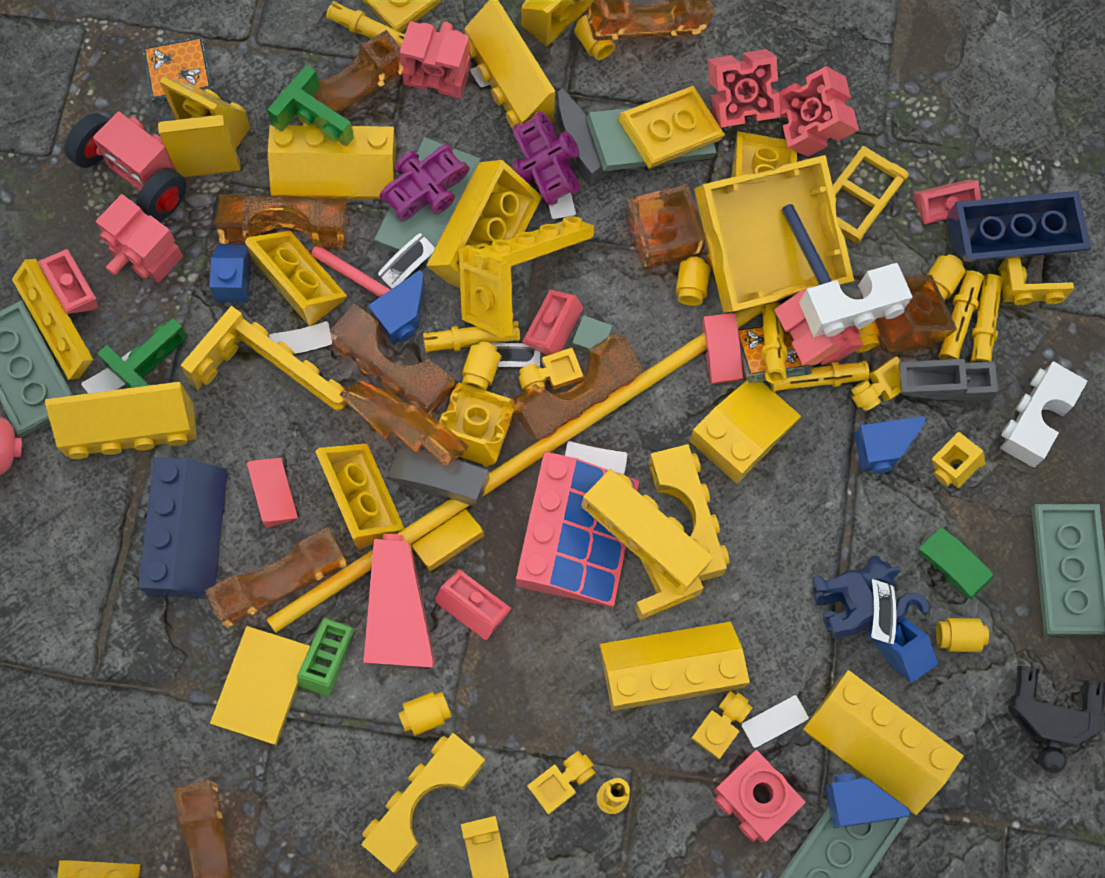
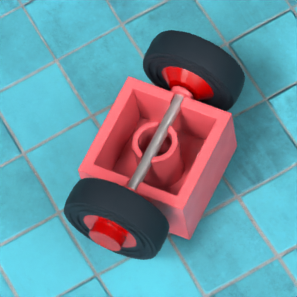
(133, 156)

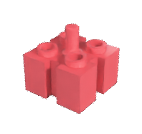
(436, 58)
(744, 87)
(817, 111)
(137, 240)
(815, 349)

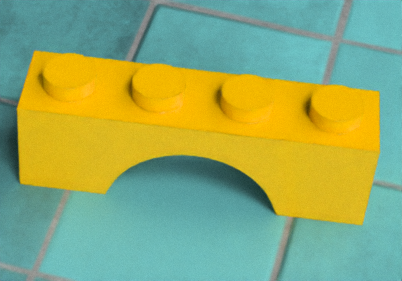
(676, 475)
(393, 836)

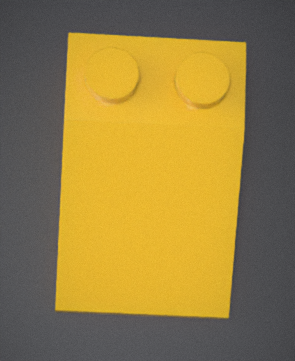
(192, 102)
(760, 154)
(743, 428)

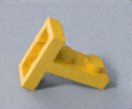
(665, 595)

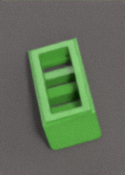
(316, 683)

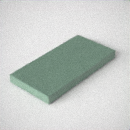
(617, 149)
(396, 234)
(26, 371)
(1070, 568)
(842, 850)

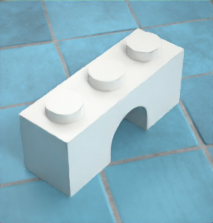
(831, 311)
(1028, 435)

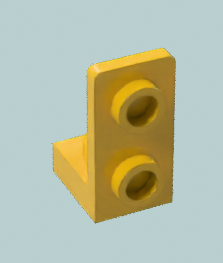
(1017, 291)
(485, 848)

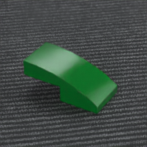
(957, 562)

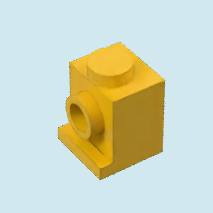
(957, 451)

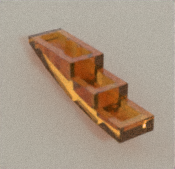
(397, 416)

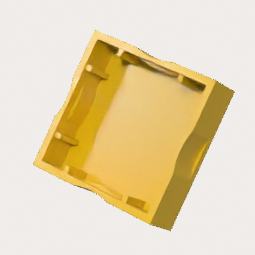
(752, 242)

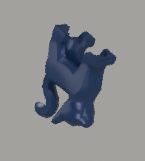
(856, 595)

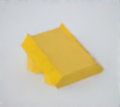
(479, 421)

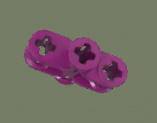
(546, 158)
(424, 182)

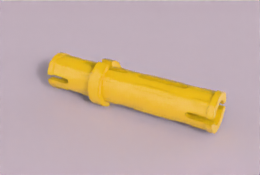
(359, 23)
(964, 305)
(985, 330)
(464, 337)
(774, 351)
(827, 375)

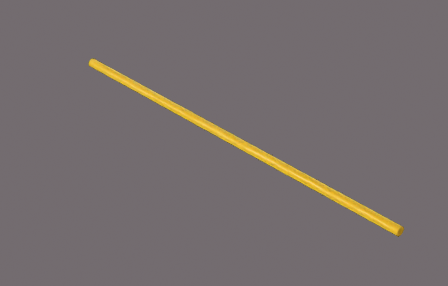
(506, 471)

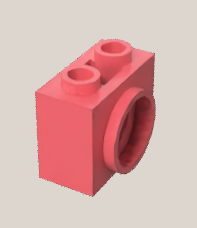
(757, 819)

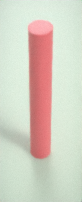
(349, 271)

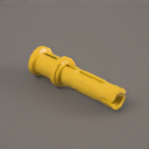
(618, 803)

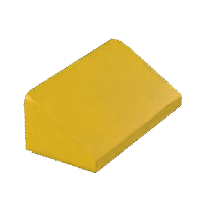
(447, 540)

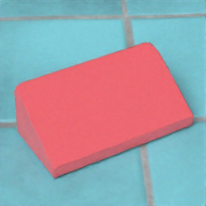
(937, 202)
(68, 282)
(553, 322)
(272, 491)
(472, 604)

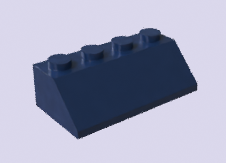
(1018, 226)
(182, 528)

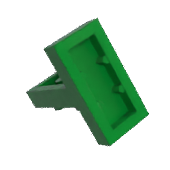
(299, 101)
(146, 356)

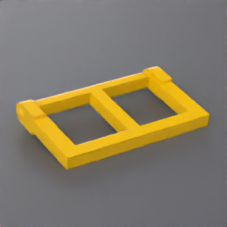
(892, 169)

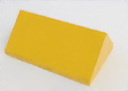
(295, 274)
(360, 492)

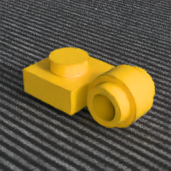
(558, 368)
(885, 383)
(716, 731)
(553, 787)

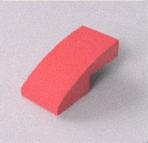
(723, 348)

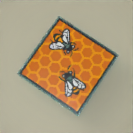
(178, 61)
(751, 346)

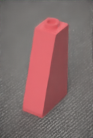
(396, 613)

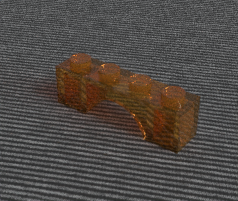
(665, 18)
(372, 68)
(248, 216)
(610, 366)
(420, 384)
(251, 592)
(204, 829)

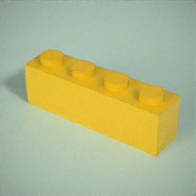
(646, 530)

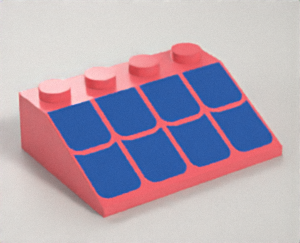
(564, 545)

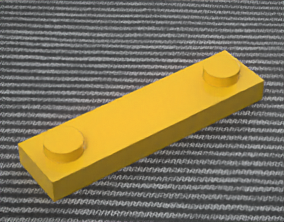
(52, 319)

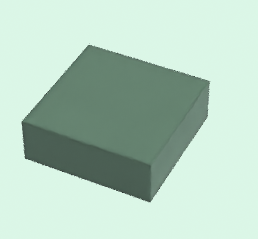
(590, 333)

